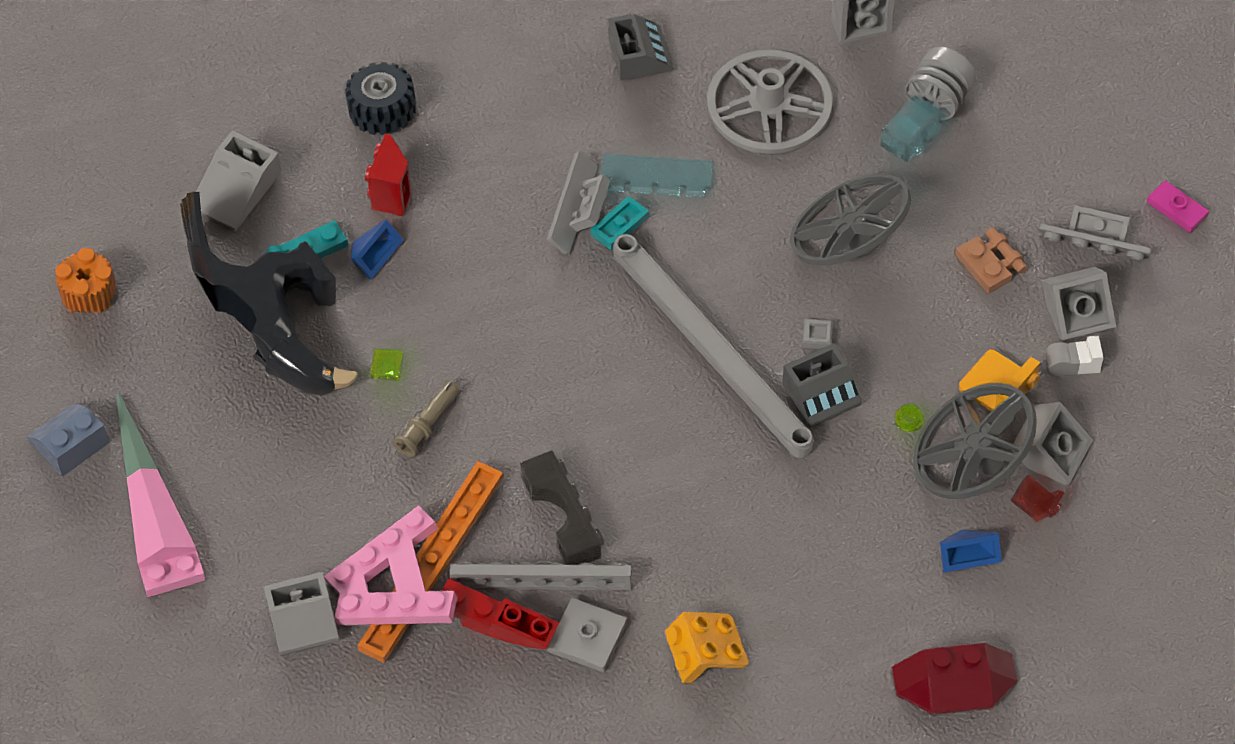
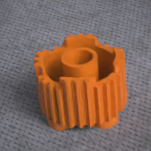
(85, 282)

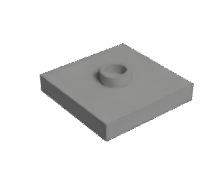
(587, 635)

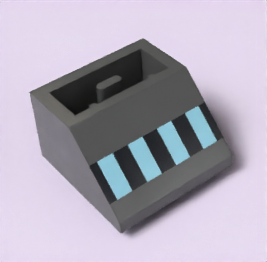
(637, 47)
(821, 385)

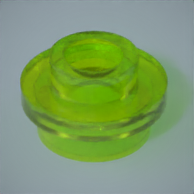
(908, 411)

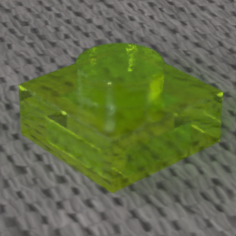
(386, 364)

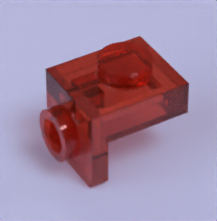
(1036, 499)

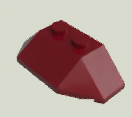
(955, 678)

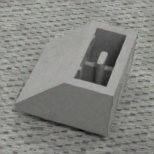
(301, 613)

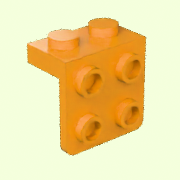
(999, 369)
(704, 641)

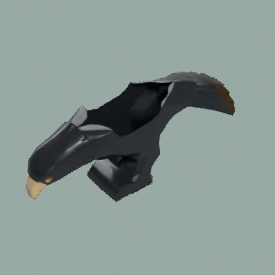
(258, 303)

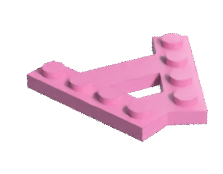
(411, 601)

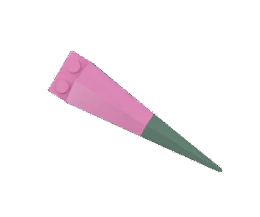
(162, 541)

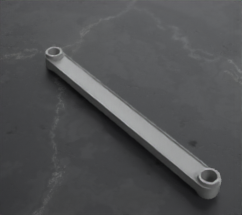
(713, 346)

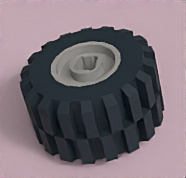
(380, 98)

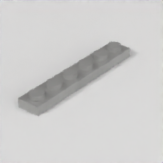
(542, 577)

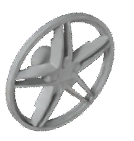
(770, 99)

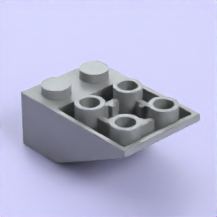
(237, 179)

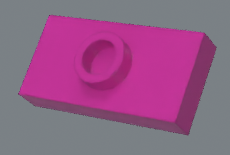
(1177, 206)

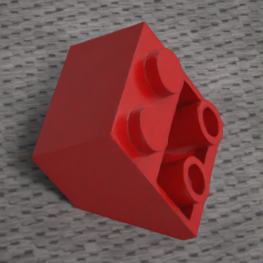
(388, 178)

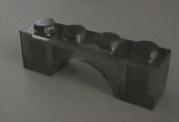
(547, 481)

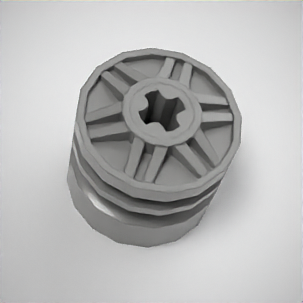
(942, 80)

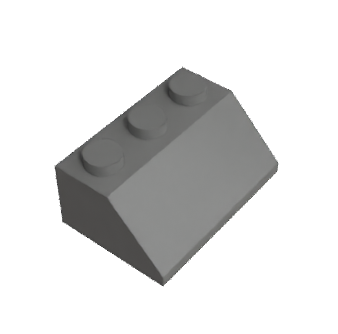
(861, 19)

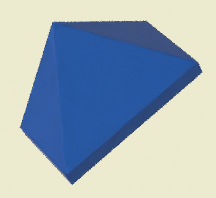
(375, 248)
(970, 550)

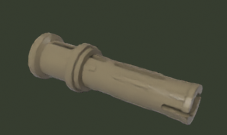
(420, 427)

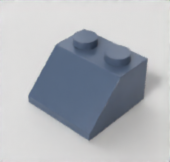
(69, 438)

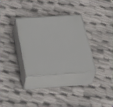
(817, 333)

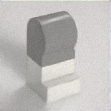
(1075, 357)

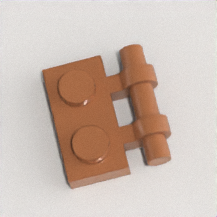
(983, 263)

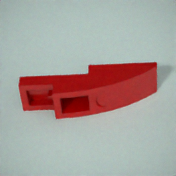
(501, 620)

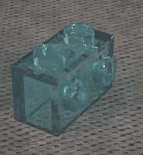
(911, 129)

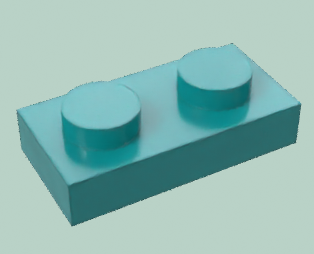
(621, 220)

